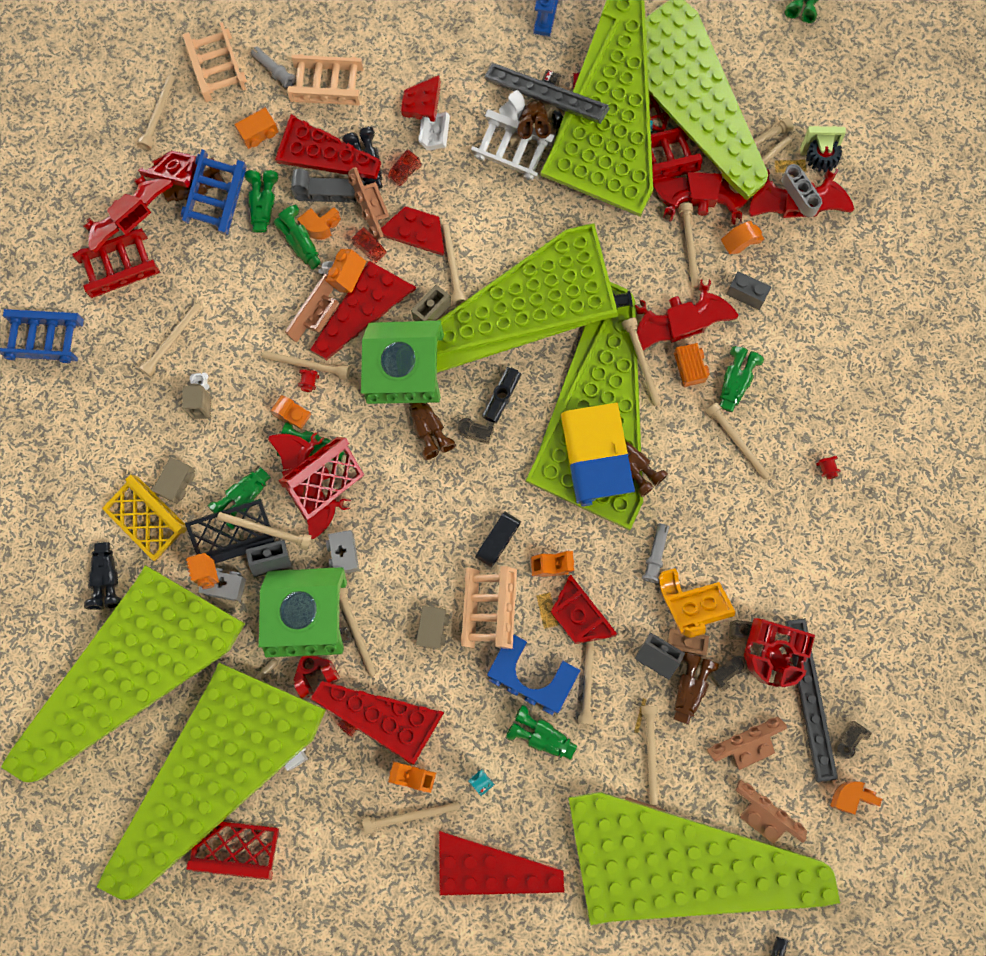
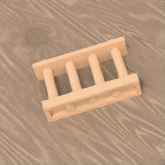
(198, 59)
(325, 95)
(506, 607)

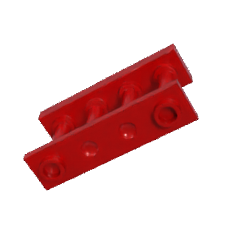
(672, 166)
(128, 275)

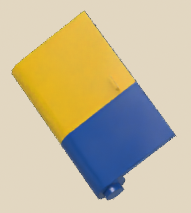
(597, 452)

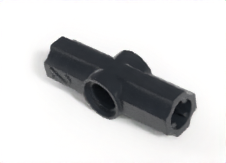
(506, 385)

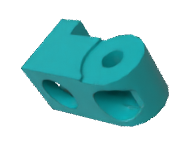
(481, 782)

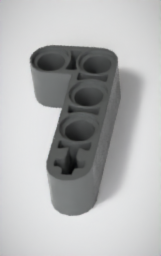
(321, 189)

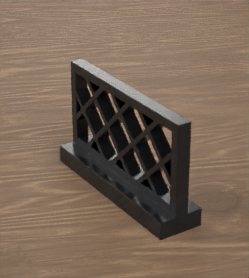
(239, 547)

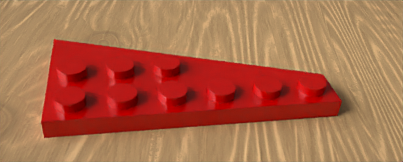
(370, 300)
(389, 722)
(484, 870)

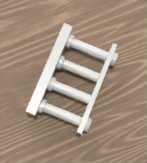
(510, 125)

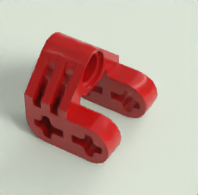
(301, 683)

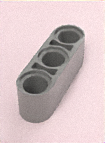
(801, 199)

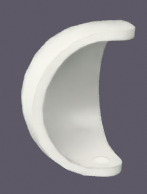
(513, 107)

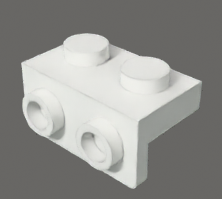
(434, 134)

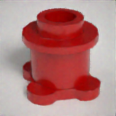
(308, 380)
(829, 467)

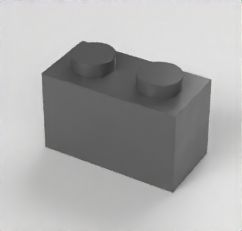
(748, 290)
(268, 558)
(659, 656)

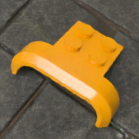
(694, 607)

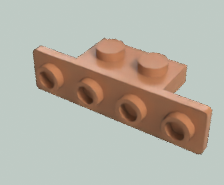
(371, 203)
(314, 311)
(750, 745)
(766, 817)

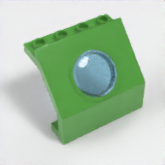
(401, 362)
(301, 612)

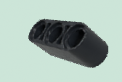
(498, 539)

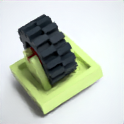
(823, 146)

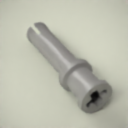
(278, 71)
(654, 562)

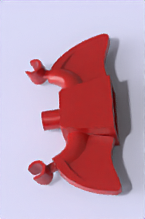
(702, 191)
(777, 200)
(126, 212)
(683, 319)
(293, 452)

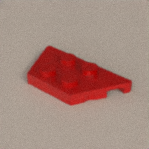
(422, 100)
(172, 166)
(415, 229)
(579, 615)

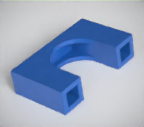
(550, 697)

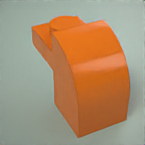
(319, 227)
(741, 237)
(290, 412)
(552, 564)
(412, 777)
(850, 793)

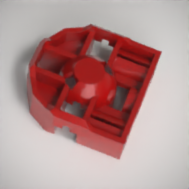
(799, 644)

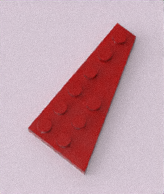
(318, 150)

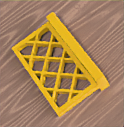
(152, 502)

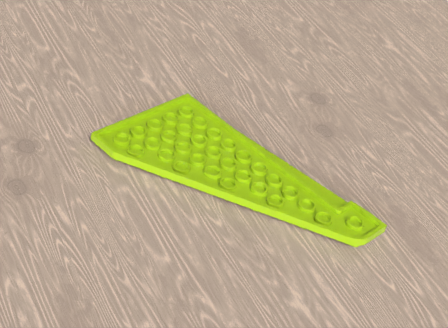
(697, 95)
(611, 157)
(537, 298)
(599, 374)
(138, 656)
(222, 757)
(668, 866)

